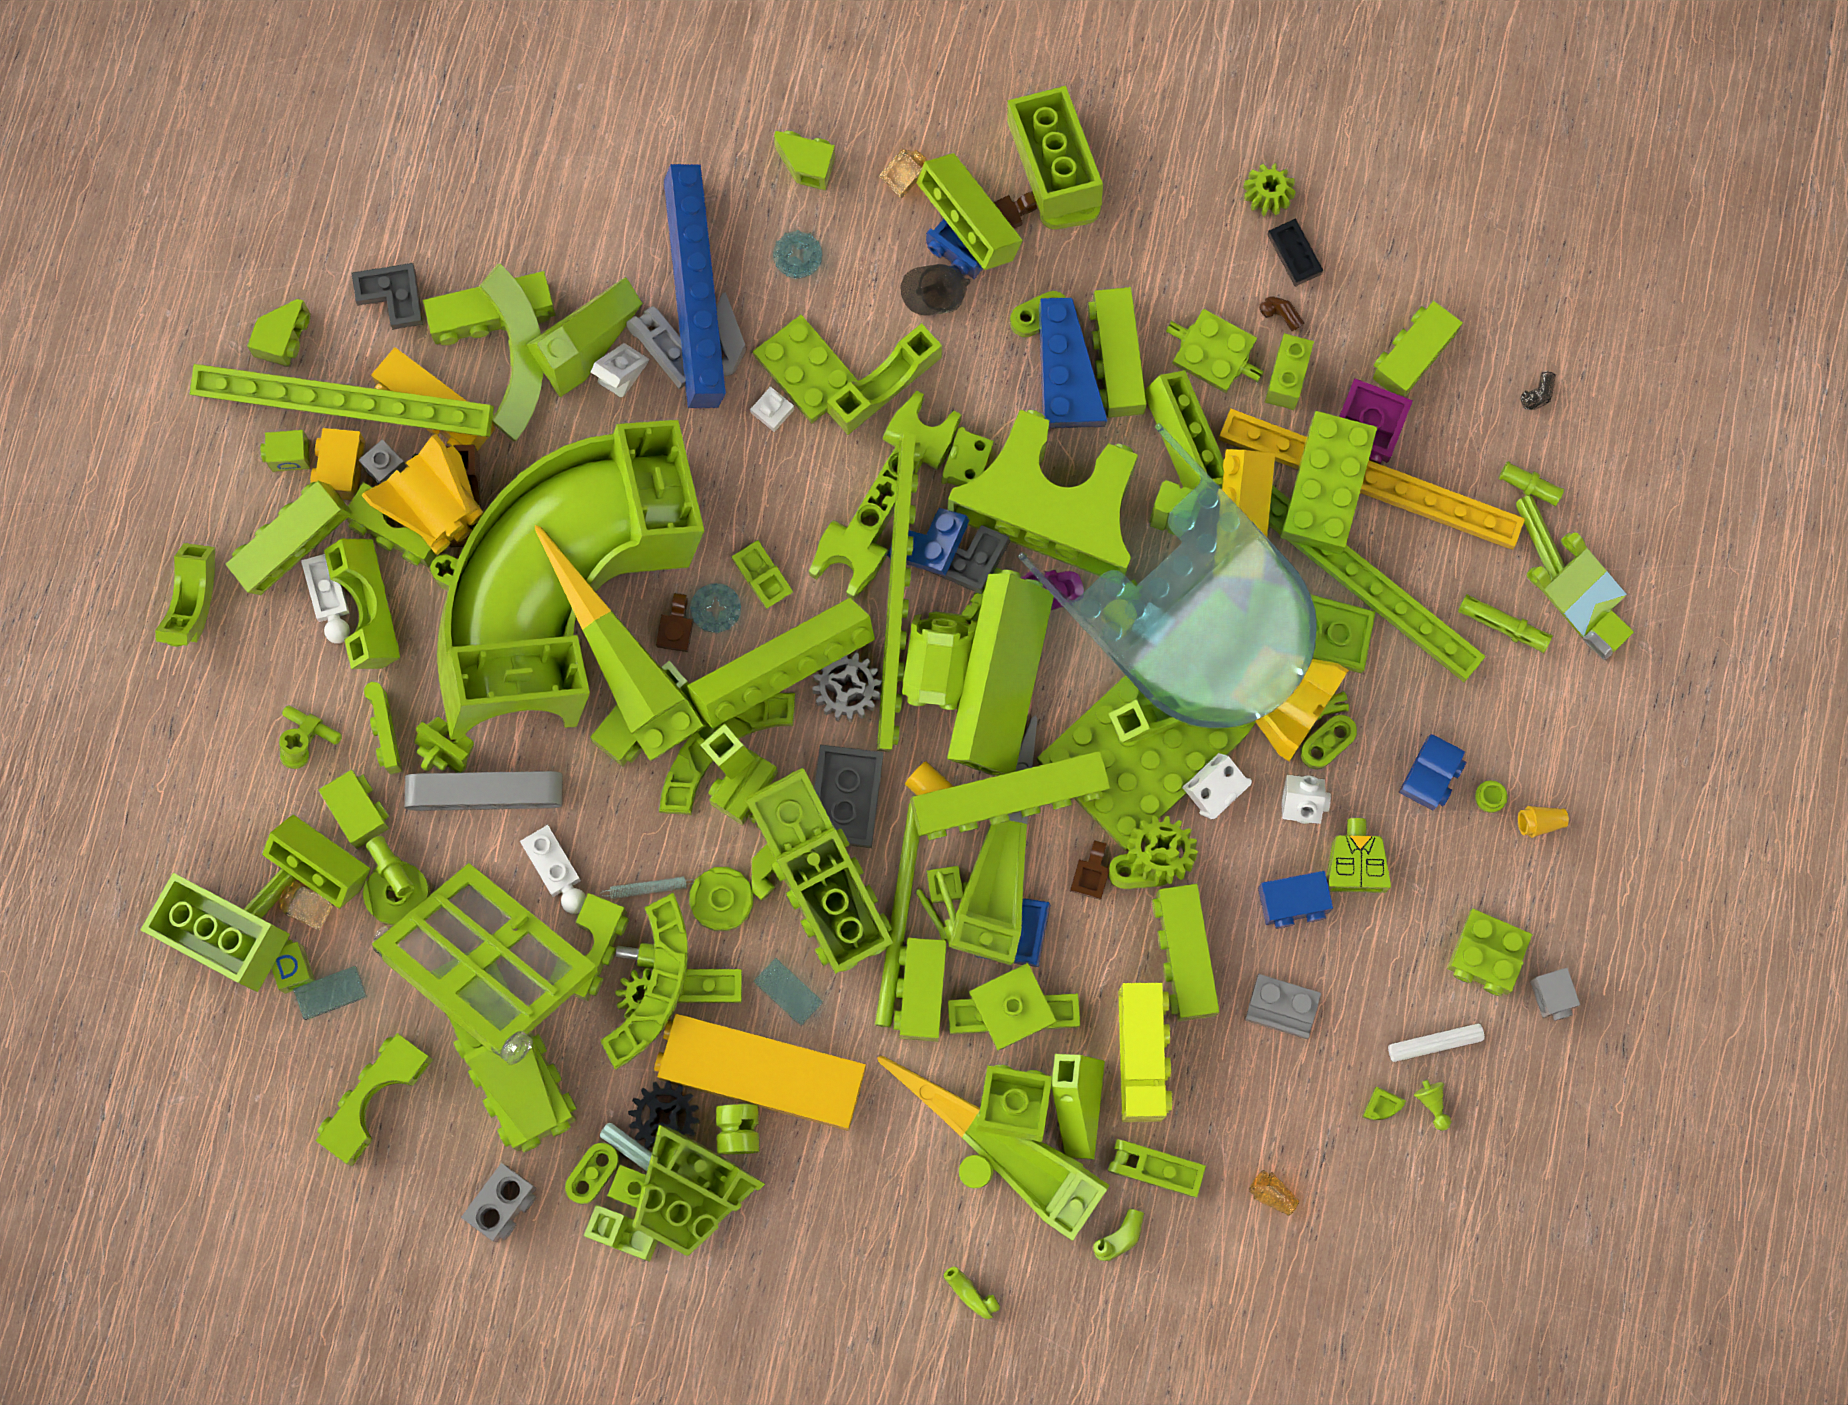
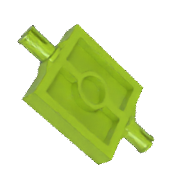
(1214, 351)

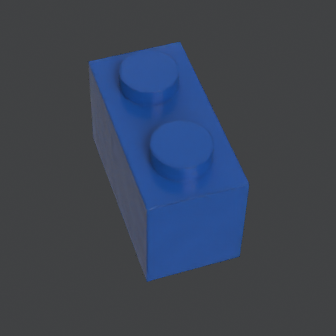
(1295, 899)

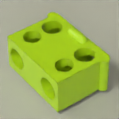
(965, 458)

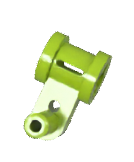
(295, 742)

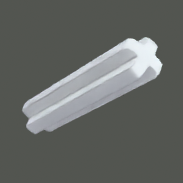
(1436, 1042)

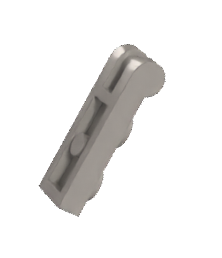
(662, 343)

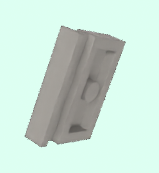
(1282, 1006)

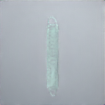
(641, 884)

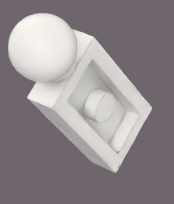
(327, 598)
(554, 868)

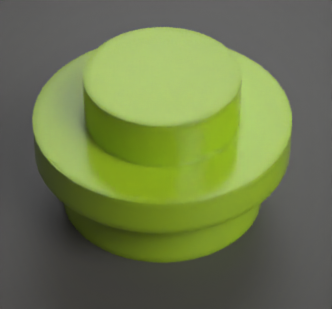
(1491, 796)

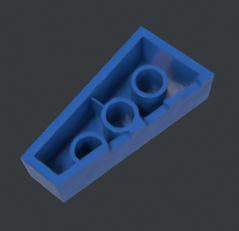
(1067, 375)

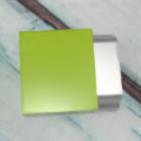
(1608, 635)

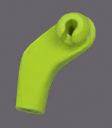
(1121, 1240)
(970, 1295)

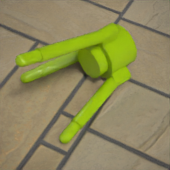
(945, 932)

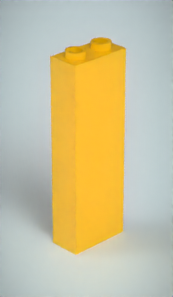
(760, 1071)

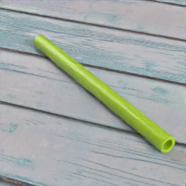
(898, 922)

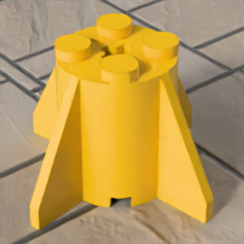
(430, 496)
(1293, 719)

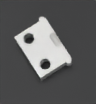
(1220, 788)

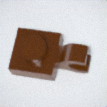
(1013, 210)
(675, 629)
(1091, 876)

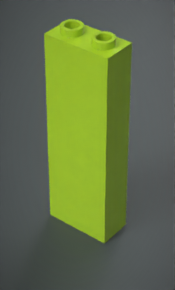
(1001, 674)

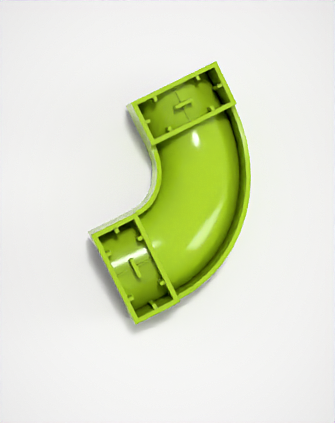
(506, 621)

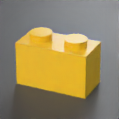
(339, 460)

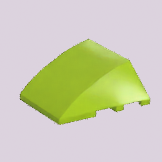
(688, 1191)

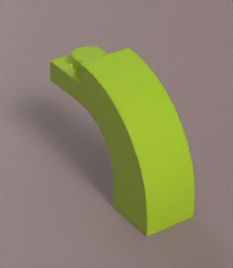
(191, 596)

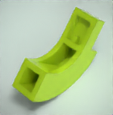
(1141, 720)

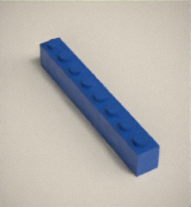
(694, 286)

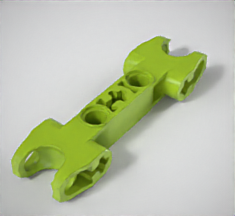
(857, 542)

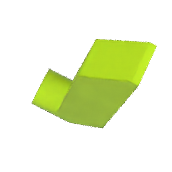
(761, 872)

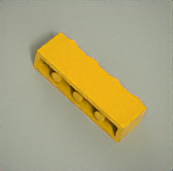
(404, 375)
(1249, 483)

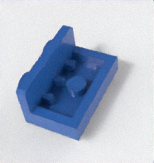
(945, 243)

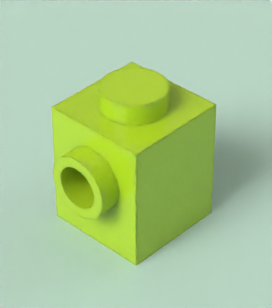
(627, 1186)

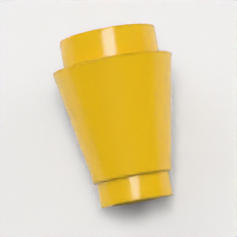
(1541, 820)

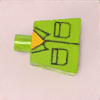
(1358, 861)

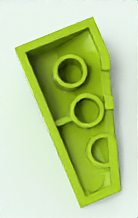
(583, 337)

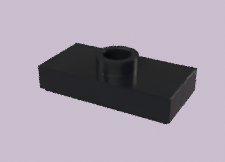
(1295, 252)

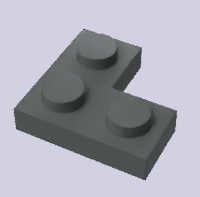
(394, 285)
(972, 566)

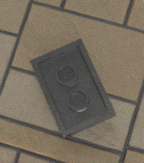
(849, 790)

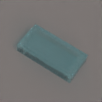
(788, 992)
(330, 993)

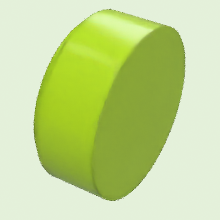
(976, 1171)

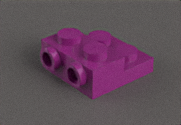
(1380, 409)

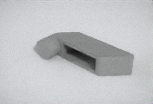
(730, 336)

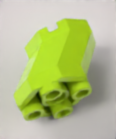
(938, 659)

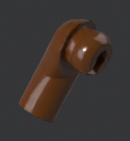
(1283, 308)

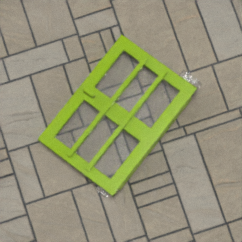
(484, 961)

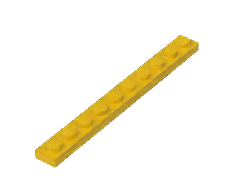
(1383, 483)

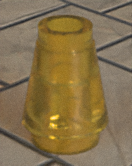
(1272, 1192)

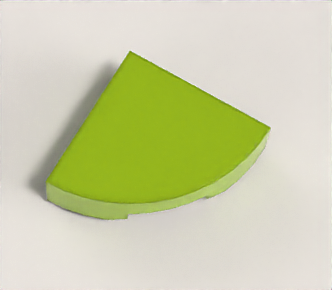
(1382, 1105)

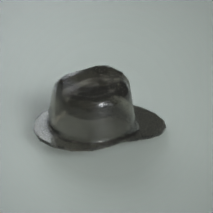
(934, 289)

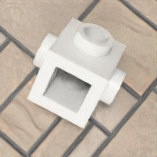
(1305, 799)

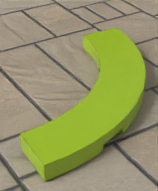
(522, 328)
(694, 761)
(664, 985)

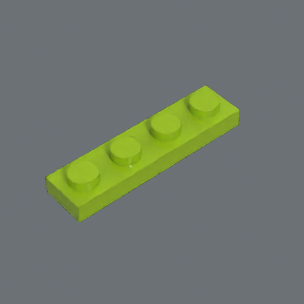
(966, 1019)

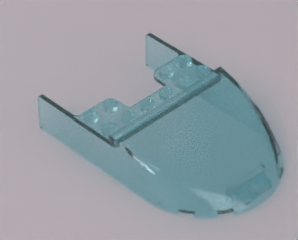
(1215, 626)

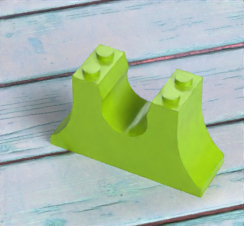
(1061, 522)

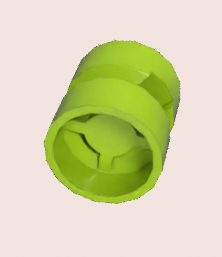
(737, 1129)

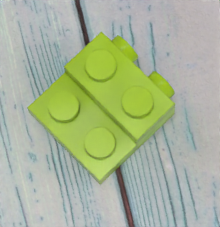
(1489, 953)
(1014, 1102)

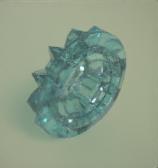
(793, 266)
(704, 599)

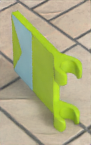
(1580, 590)

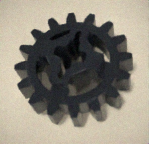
(676, 1106)

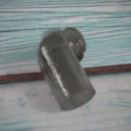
(1542, 395)

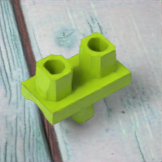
(439, 750)

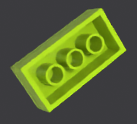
(1054, 152)
(1328, 482)
(215, 932)

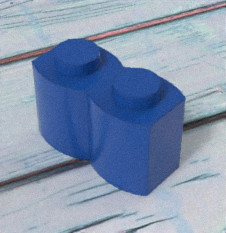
(1432, 772)

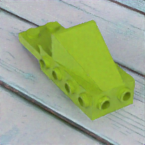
(819, 873)
(519, 1094)

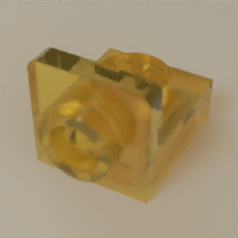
(903, 171)
(304, 905)

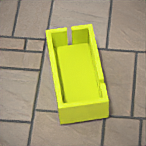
(1143, 1052)

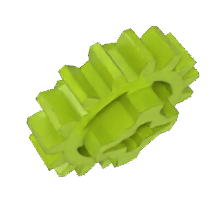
(1162, 849)

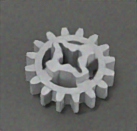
(858, 691)

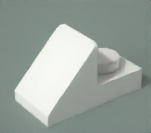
(619, 369)

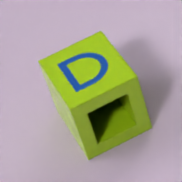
(286, 450)
(292, 967)

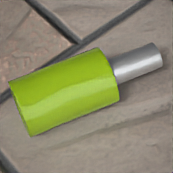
(644, 955)

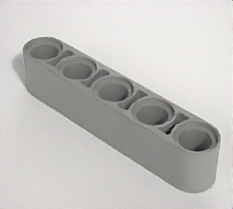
(483, 790)

